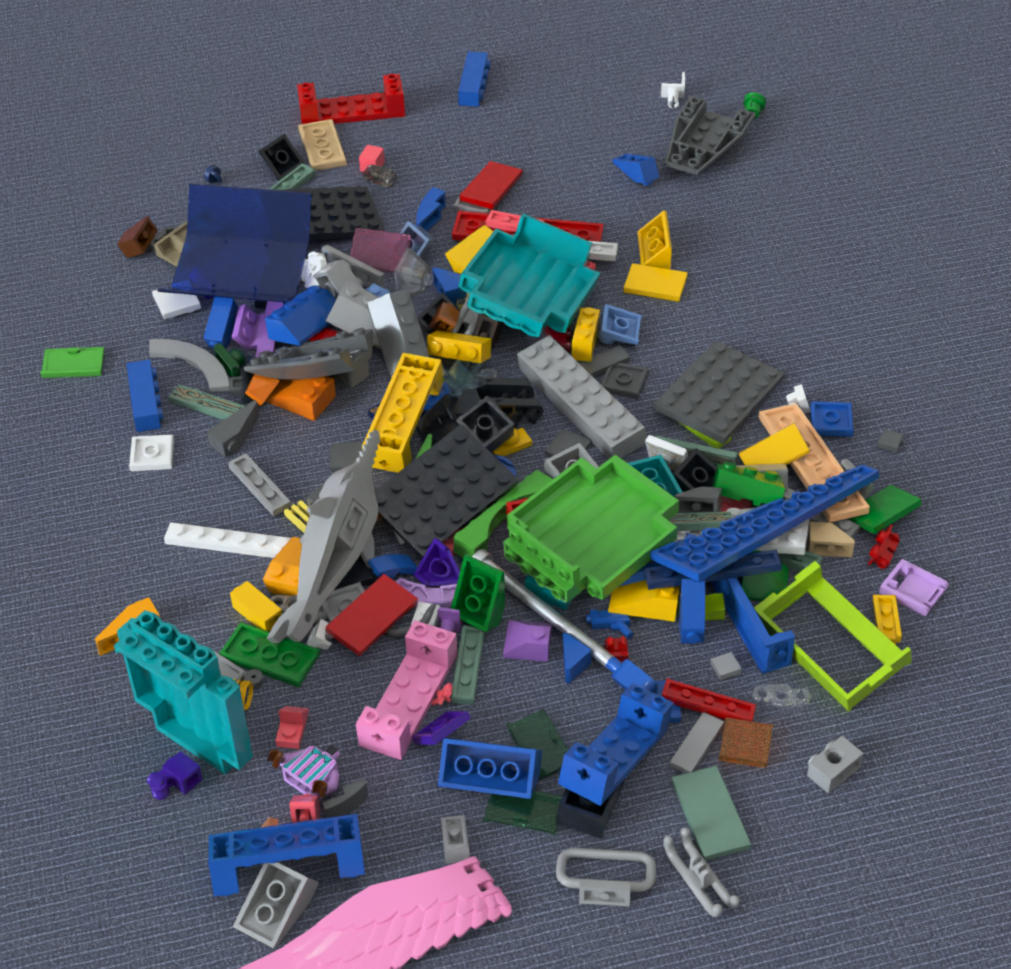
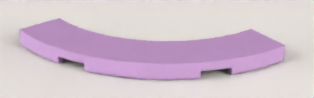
(440, 596)

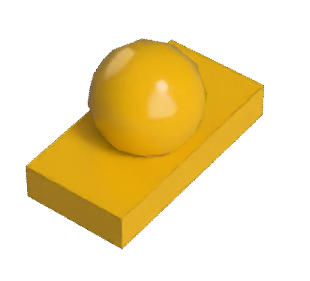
(517, 442)

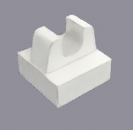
(799, 398)
(318, 636)

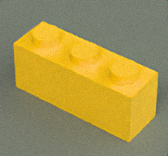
(585, 334)
(459, 346)

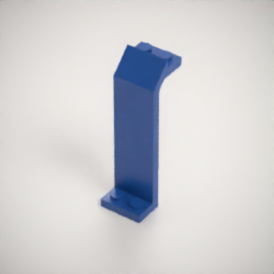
(766, 650)

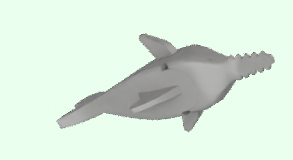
(333, 540)

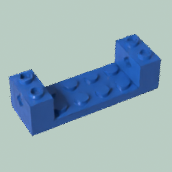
(619, 748)
(284, 842)

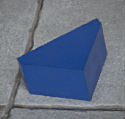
(576, 657)

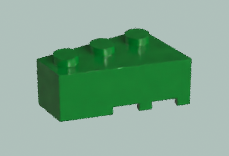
(748, 483)

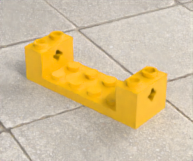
(401, 408)

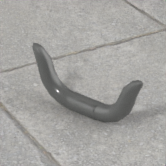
(403, 630)

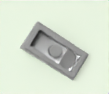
(455, 839)

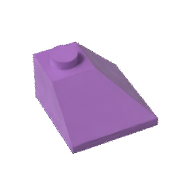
(528, 640)

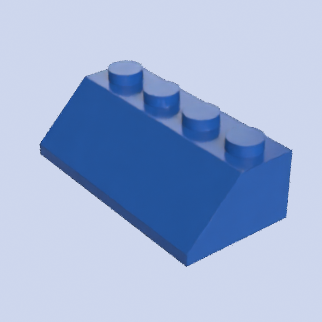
(301, 316)
(489, 767)

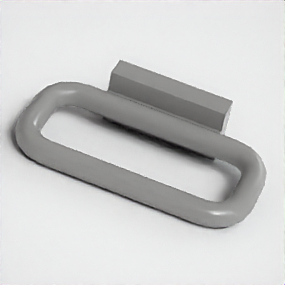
(605, 891)

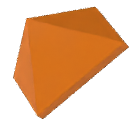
(261, 388)

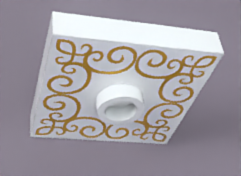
(672, 454)

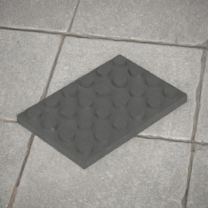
(719, 391)

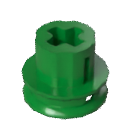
(758, 103)

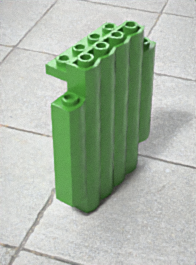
(590, 528)

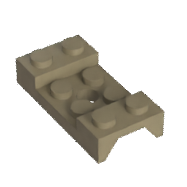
(171, 245)

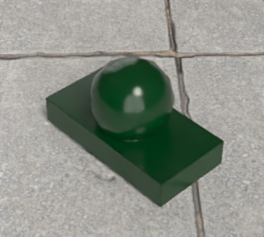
(230, 360)

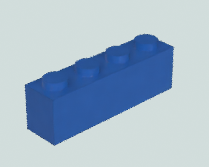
(474, 79)
(144, 396)

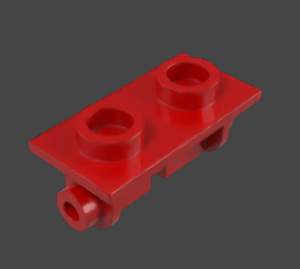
(880, 552)

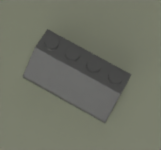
(396, 327)

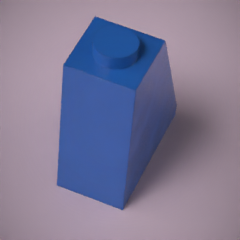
(221, 322)

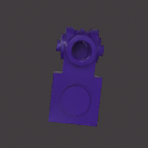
(177, 772)

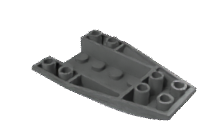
(703, 136)
(317, 358)

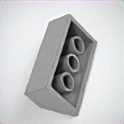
(351, 310)

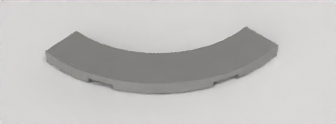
(195, 356)

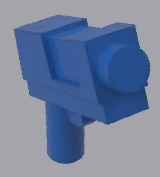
(615, 621)

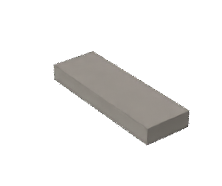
(697, 743)

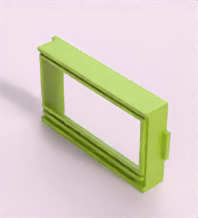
(811, 581)

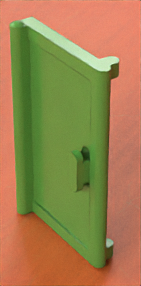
(62, 364)

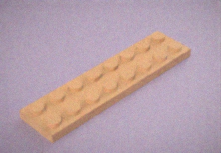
(818, 463)

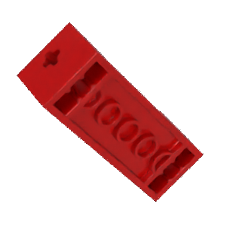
(353, 108)

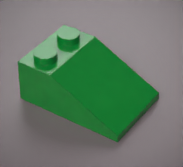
(480, 594)

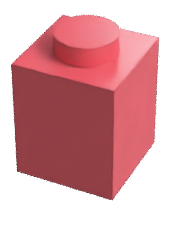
(371, 156)

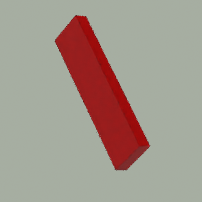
(707, 701)

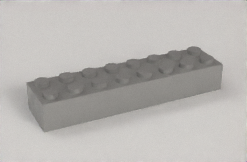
(581, 398)

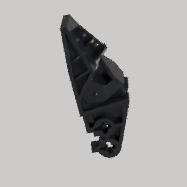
(442, 416)

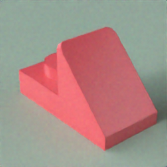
(291, 726)

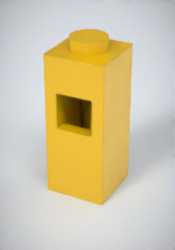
(255, 606)

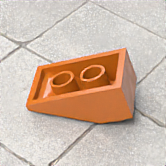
(303, 396)

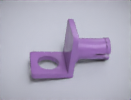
(449, 619)

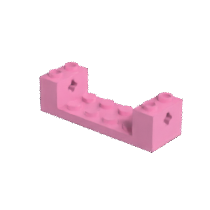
(410, 693)

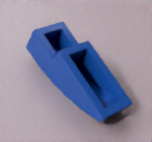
(430, 208)

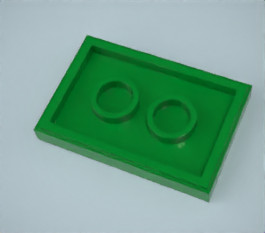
(886, 508)

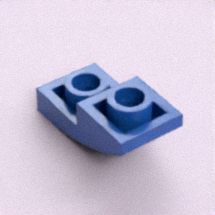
(392, 564)

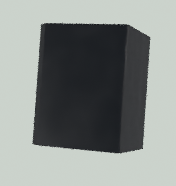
(695, 472)

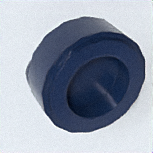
(213, 174)

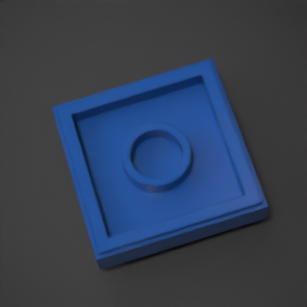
(832, 418)

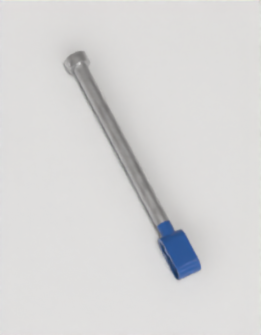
(623, 673)

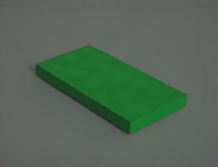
(282, 661)

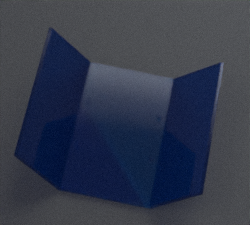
(235, 246)

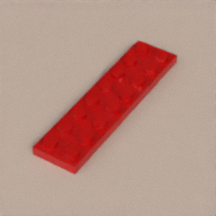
(469, 222)

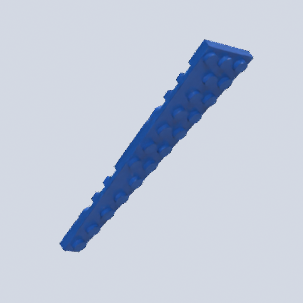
(739, 536)

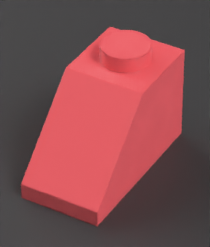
(304, 808)

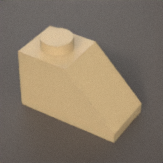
(829, 540)

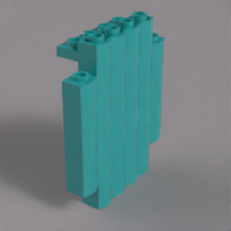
(530, 277)
(185, 691)

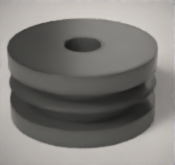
(255, 677)

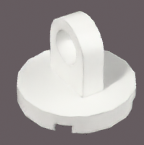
(314, 263)

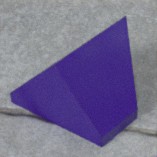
(437, 566)

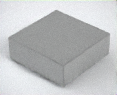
(725, 666)

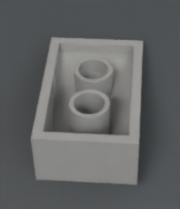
(275, 903)

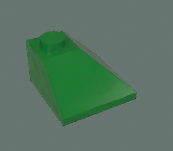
(761, 586)

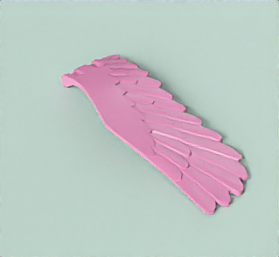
(396, 921)

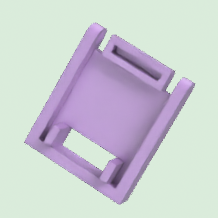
(917, 591)

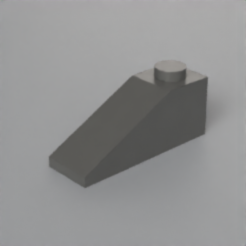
(232, 432)

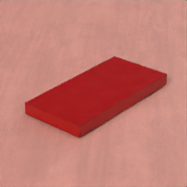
(491, 185)
(371, 615)

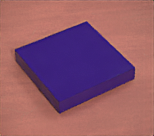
(441, 727)

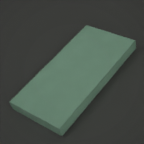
(710, 813)

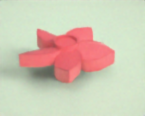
(443, 694)

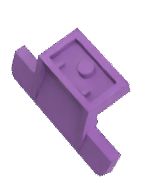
(251, 329)

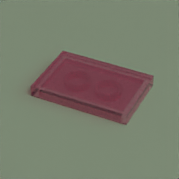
(379, 248)

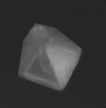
(412, 274)

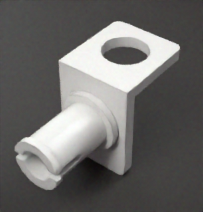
(673, 92)

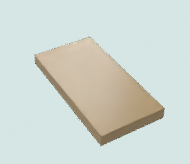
(322, 145)

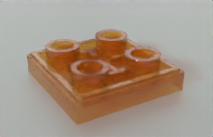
(746, 742)

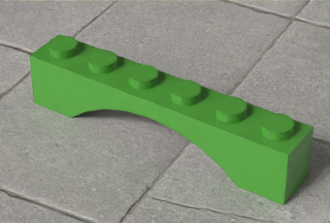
(479, 530)

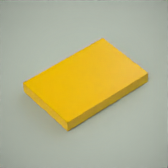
(655, 282)

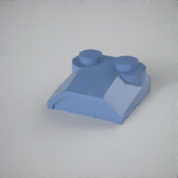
(618, 325)

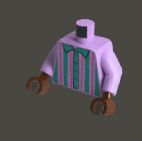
(309, 769)

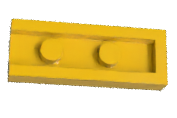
(887, 616)

